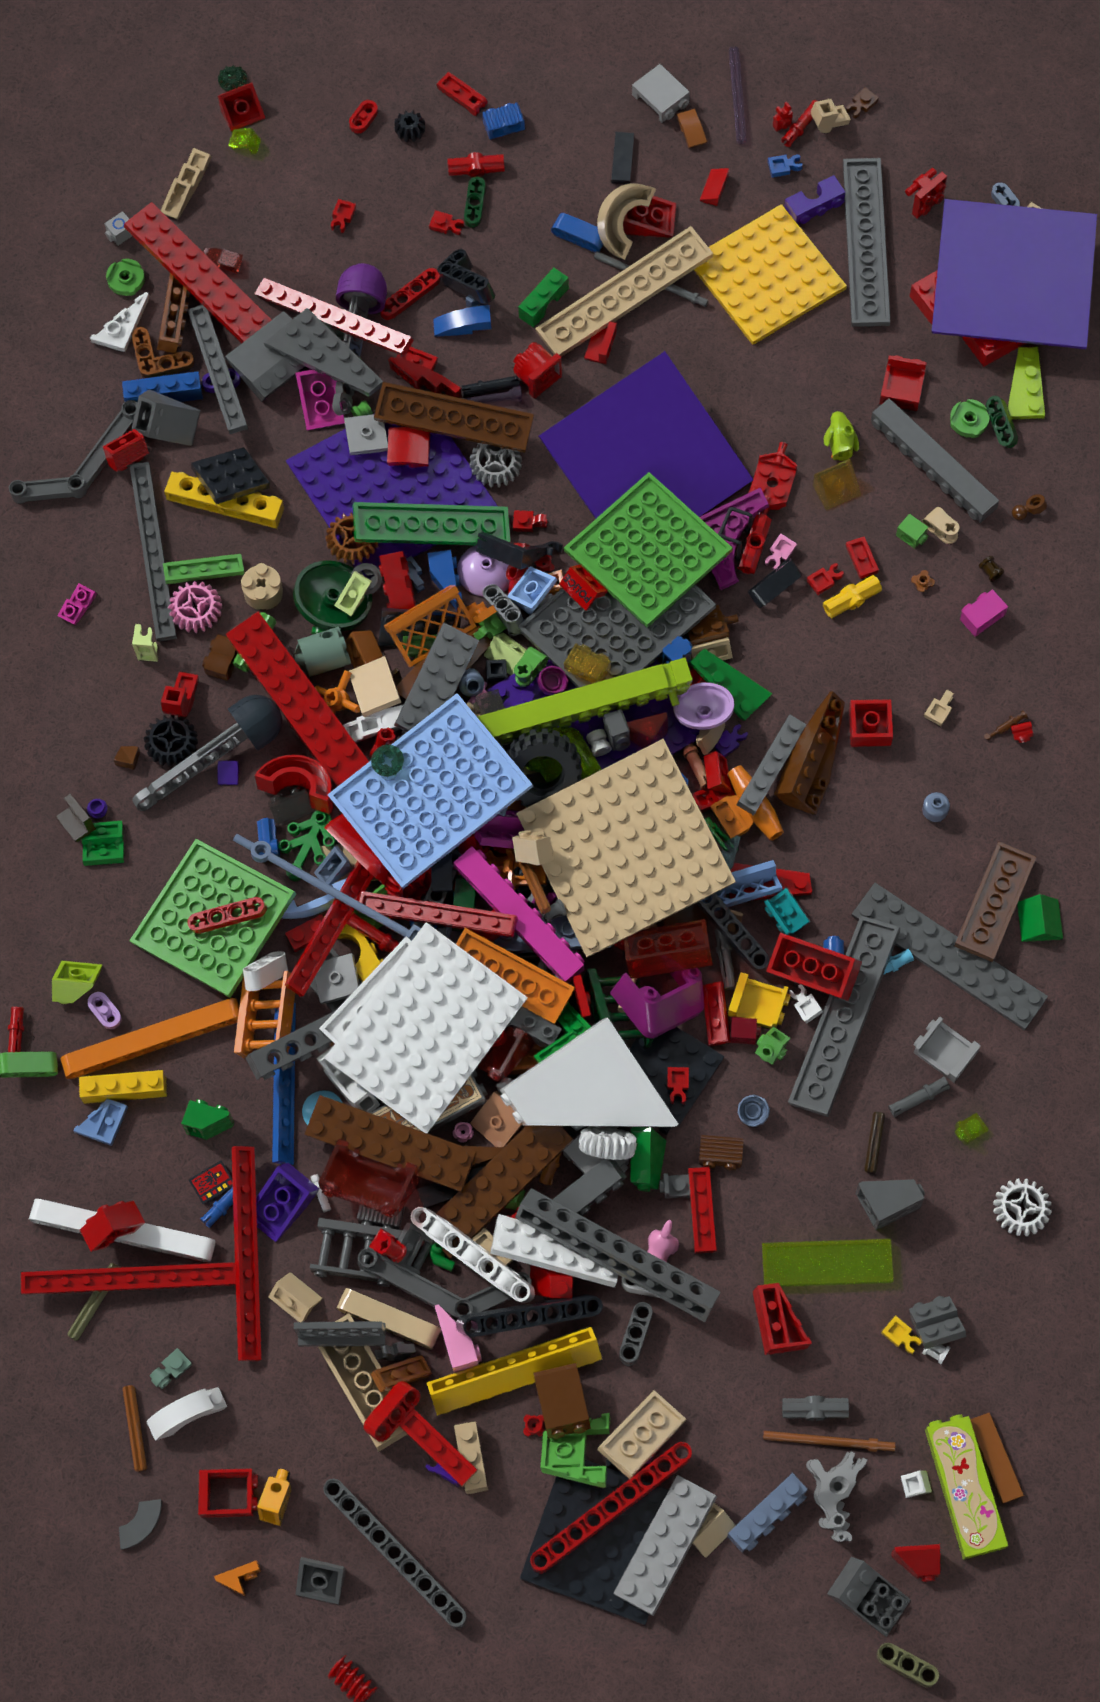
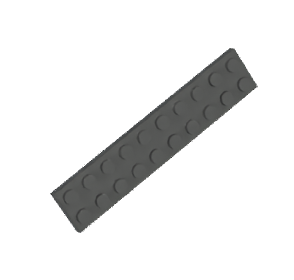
(866, 242)
(935, 948)
(844, 1020)

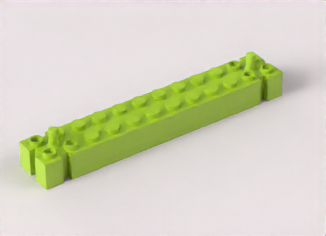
(590, 701)

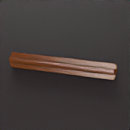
(535, 887)
(134, 1428)

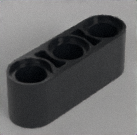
(775, 583)

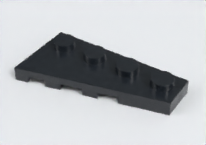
(389, 614)

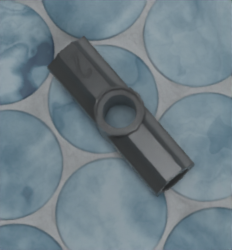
(815, 1407)

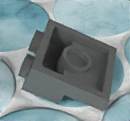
(937, 1322)

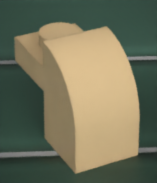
(828, 115)

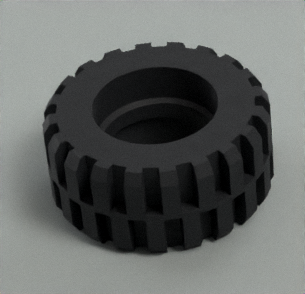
(549, 745)

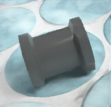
(557, 910)

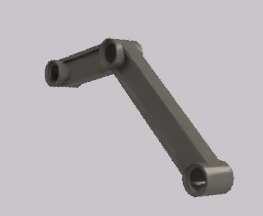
(86, 472)
(431, 1292)

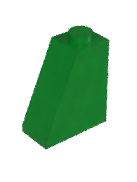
(647, 1159)

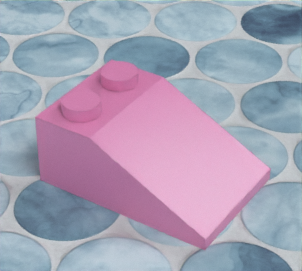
(459, 1346)

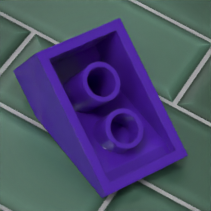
(283, 1200)

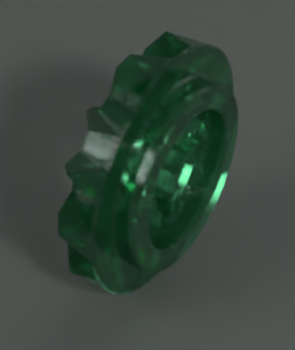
(228, 85)
(378, 759)

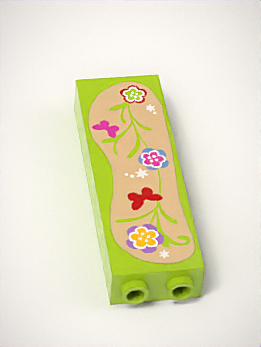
(965, 1486)

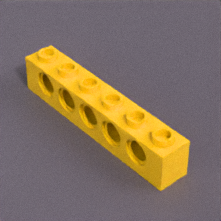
(249, 512)

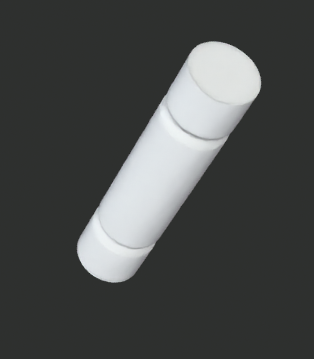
(322, 1198)

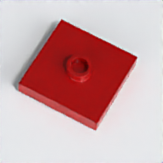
(582, 998)

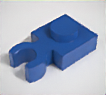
(781, 165)

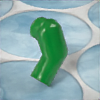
(438, 1258)

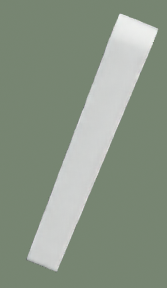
(148, 1235)

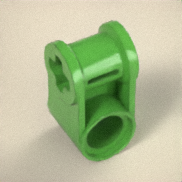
(529, 666)

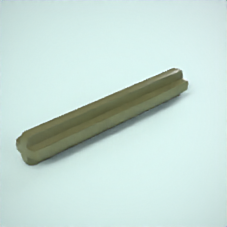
(88, 1311)

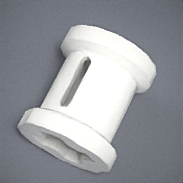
(938, 1352)

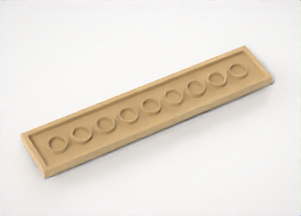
(624, 292)

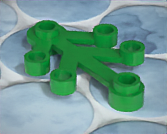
(308, 840)

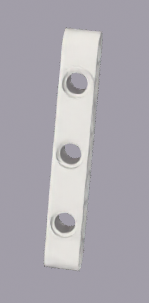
(472, 1254)

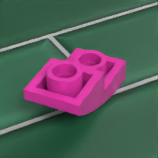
(77, 605)

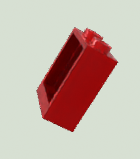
(204, 1492)

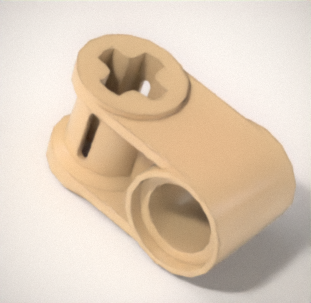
(942, 525)

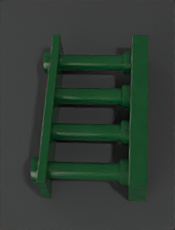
(593, 984)

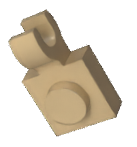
(939, 710)

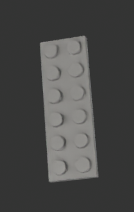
(665, 1545)

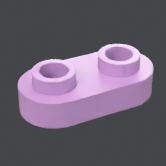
(105, 1011)

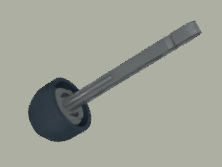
(255, 718)

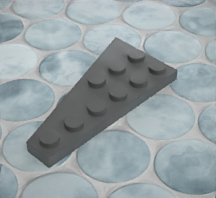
(321, 350)

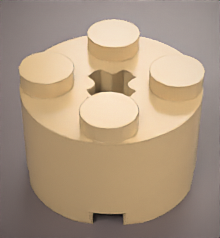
(262, 587)

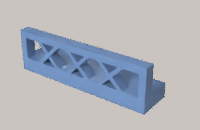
(750, 877)

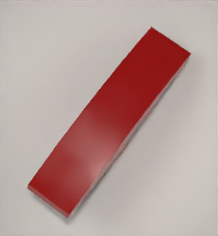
(419, 376)

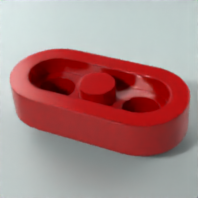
(363, 118)

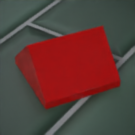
(241, 106)

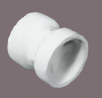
(598, 741)

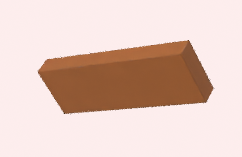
(407, 1370)

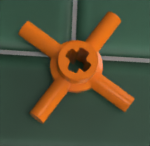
(337, 698)

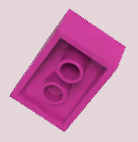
(317, 399)

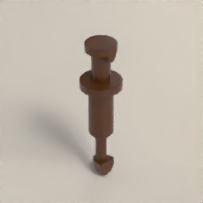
(1007, 725)

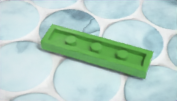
(203, 568)

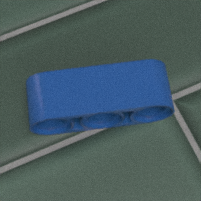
(577, 232)

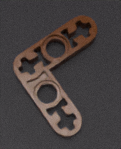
(156, 363)

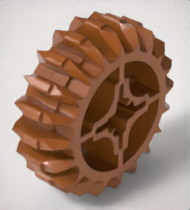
(347, 550)

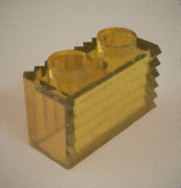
(587, 664)

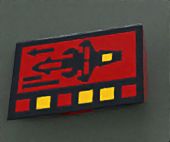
(211, 1182)

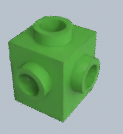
(772, 1045)

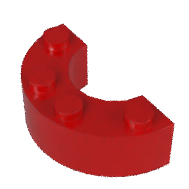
(298, 771)

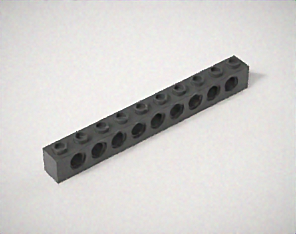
(617, 1255)

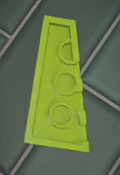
(1026, 388)

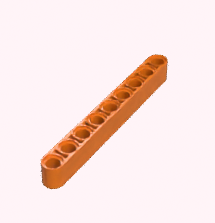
(150, 1037)

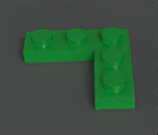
(572, 1024)

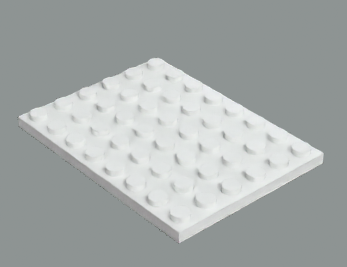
(426, 1028)

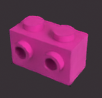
(983, 612)

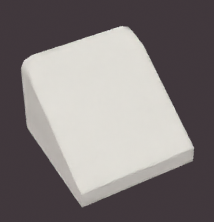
(916, 1483)

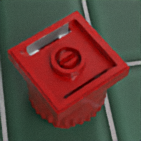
(537, 368)

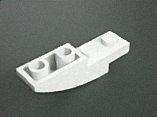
(369, 726)

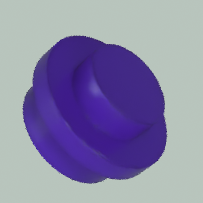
(97, 808)

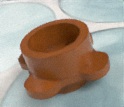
(922, 586)

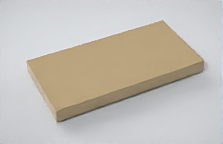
(642, 1434)

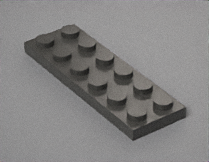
(437, 676)

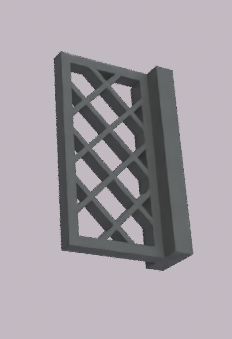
(340, 1333)

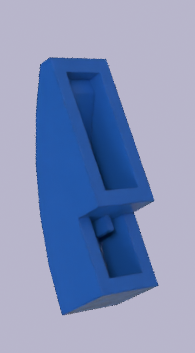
(463, 321)

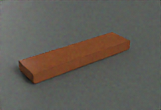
(996, 1458)

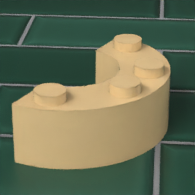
(613, 212)

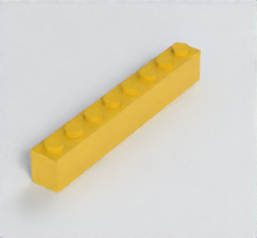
(512, 1371)

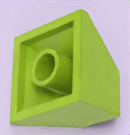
(73, 980)

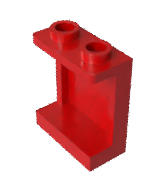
(903, 382)

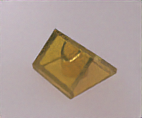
(836, 484)

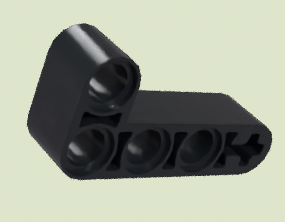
(457, 275)

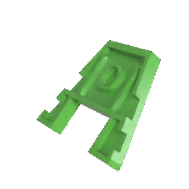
(566, 1455)

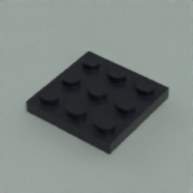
(230, 475)

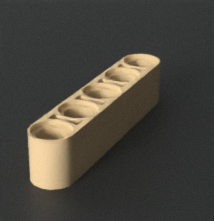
(396, 1321)

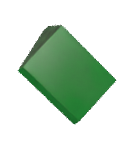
(1039, 919)

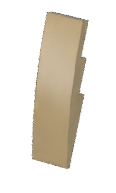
(186, 183)

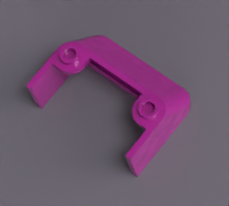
(658, 1013)

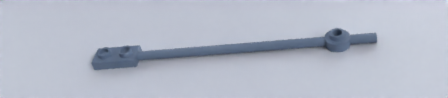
(262, 846)

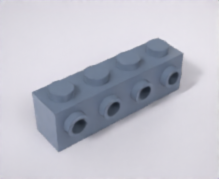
(763, 1516)

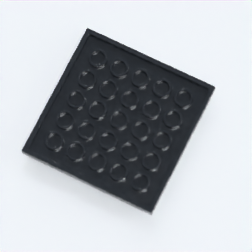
(596, 1566)

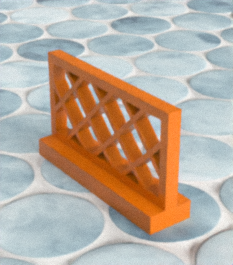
(419, 612)

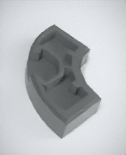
(142, 1524)

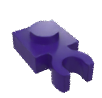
(728, 742)

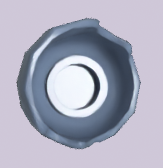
(753, 1110)

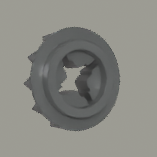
(370, 570)

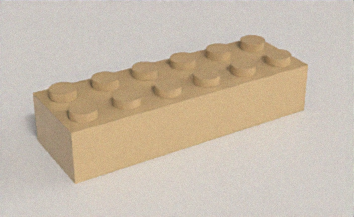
(352, 1370)

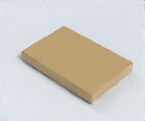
(374, 687)

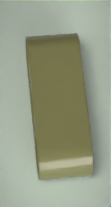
(918, 1665)

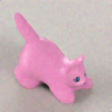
(662, 1243)

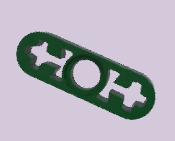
(472, 195)
(995, 417)

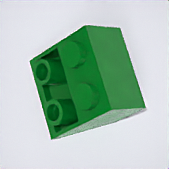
(206, 1121)

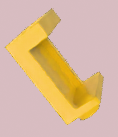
(759, 1002)

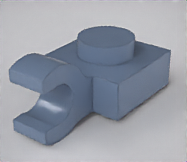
(415, 571)

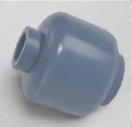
(471, 683)
(936, 807)

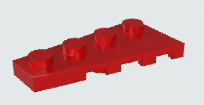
(797, 882)

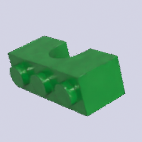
(551, 287)

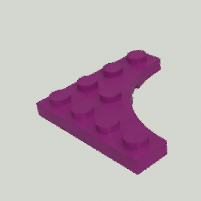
(753, 503)

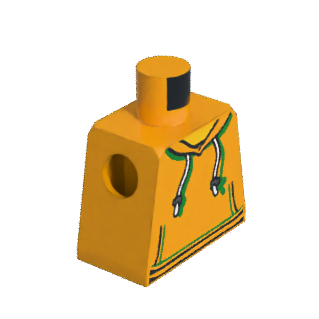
(275, 1498)

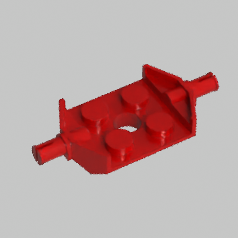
(780, 469)

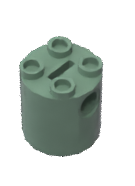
(322, 652)

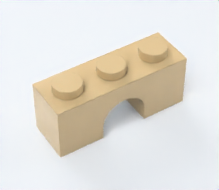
(469, 1447)

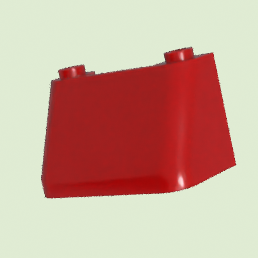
(350, 839)

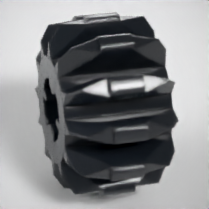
(409, 125)

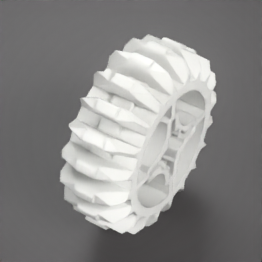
(607, 1143)
(1013, 1206)

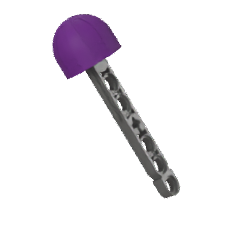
(361, 292)

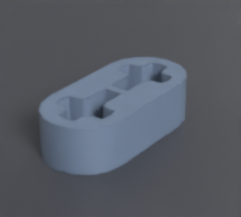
(1007, 197)

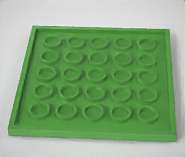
(648, 549)
(202, 883)

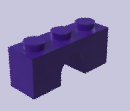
(803, 209)

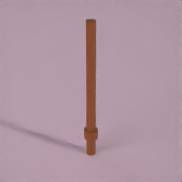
(871, 1444)

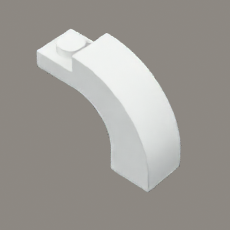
(350, 1089)
(184, 1410)

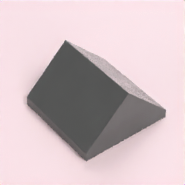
(320, 1580)

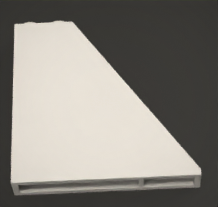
(588, 1084)

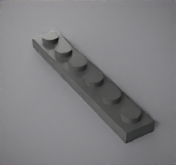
(771, 765)

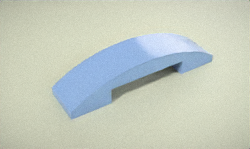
(313, 907)

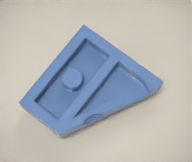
(103, 1122)

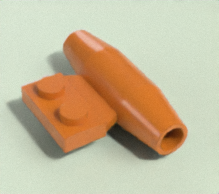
(738, 821)

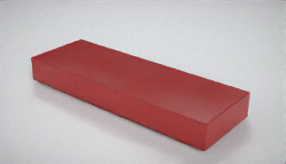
(716, 1014)

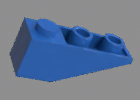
(442, 571)

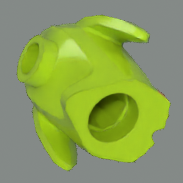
(841, 437)

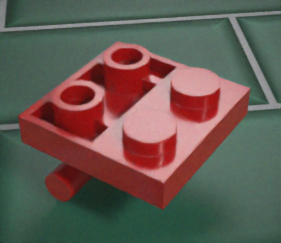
(929, 191)

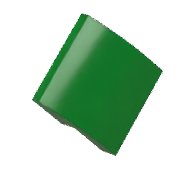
(104, 844)

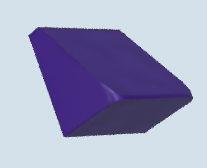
(228, 772)

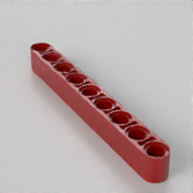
(607, 1517)

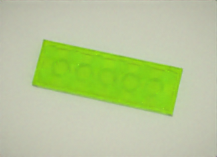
(827, 1262)

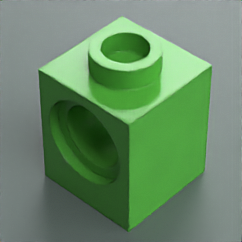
(912, 531)

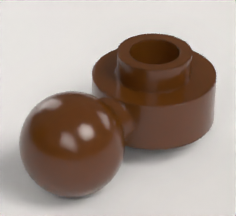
(1035, 505)

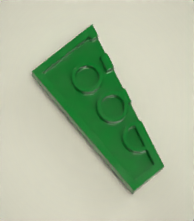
(745, 692)

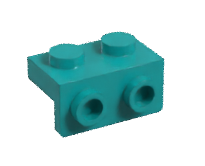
(786, 912)

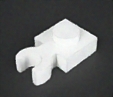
(807, 1005)

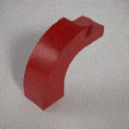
(180, 698)

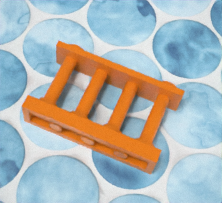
(247, 1016)

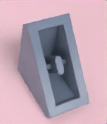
(333, 867)

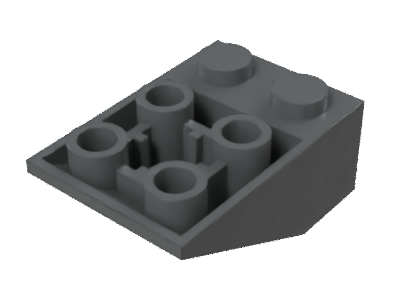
(165, 418)
(868, 1596)

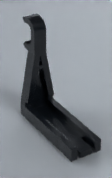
(514, 554)

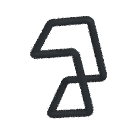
(745, 529)

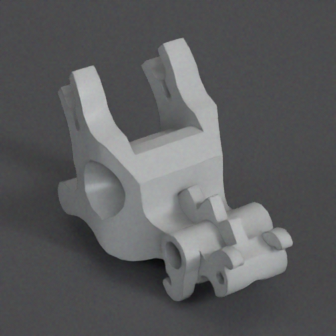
(832, 1488)

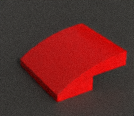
(408, 447)

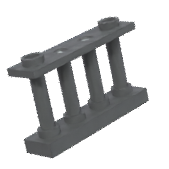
(349, 1232)

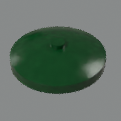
(318, 591)

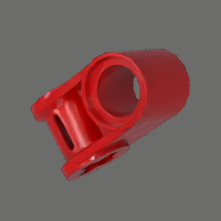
(389, 1246)

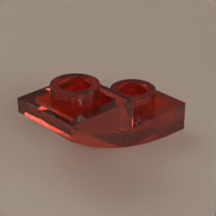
(224, 258)

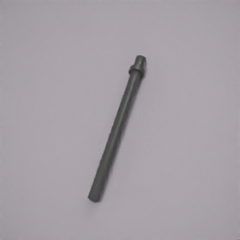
(694, 297)

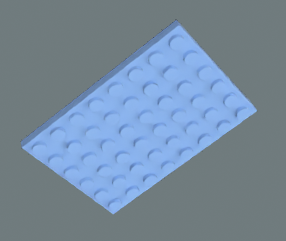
(446, 791)

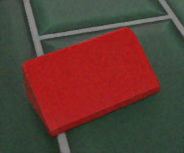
(715, 186)
(717, 772)

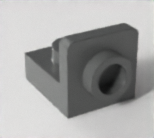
(675, 1186)

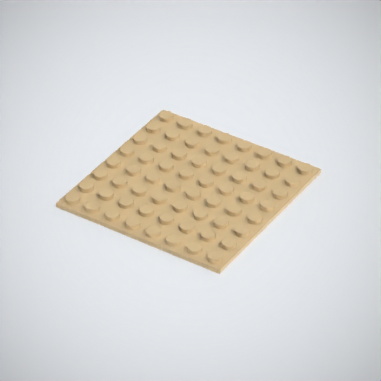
(627, 848)

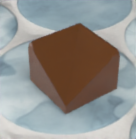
(127, 757)

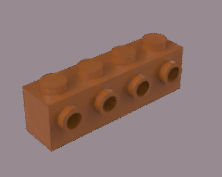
(172, 316)

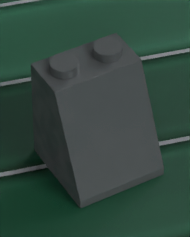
(889, 1200)

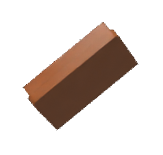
(362, 648)

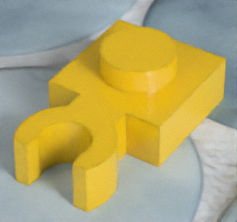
(899, 1333)

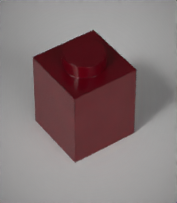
(744, 1030)

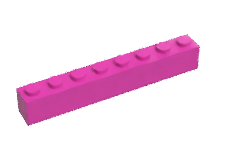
(529, 926)

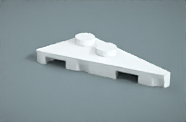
(119, 330)

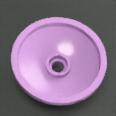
(476, 576)
(704, 706)

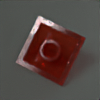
(648, 730)

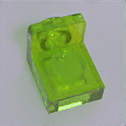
(245, 138)
(970, 1128)

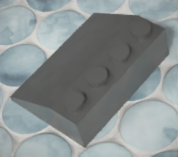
(262, 367)

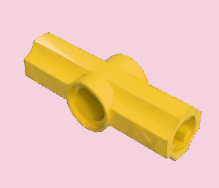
(852, 596)

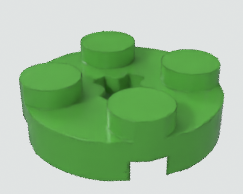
(128, 286)
(965, 409)

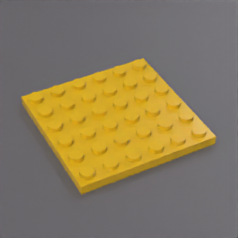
(768, 274)

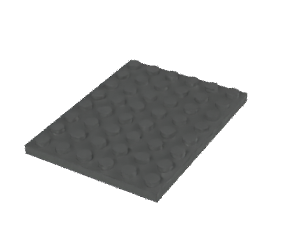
(610, 630)

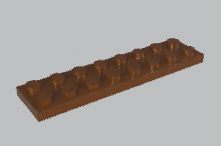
(454, 417)
(391, 1142)
(503, 1179)

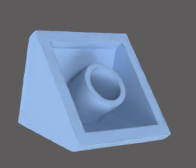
(531, 589)

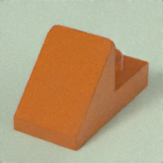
(232, 1578)

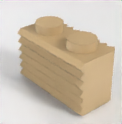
(532, 848)

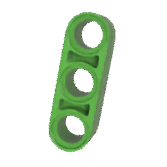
(28, 1064)

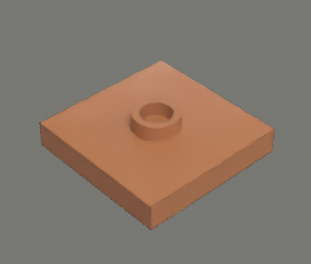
(496, 1121)

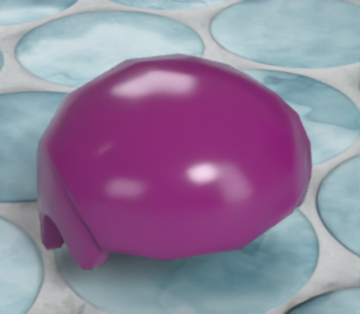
(552, 680)

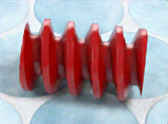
(351, 1681)

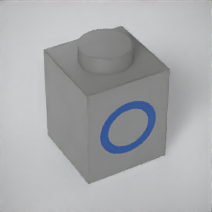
(115, 229)

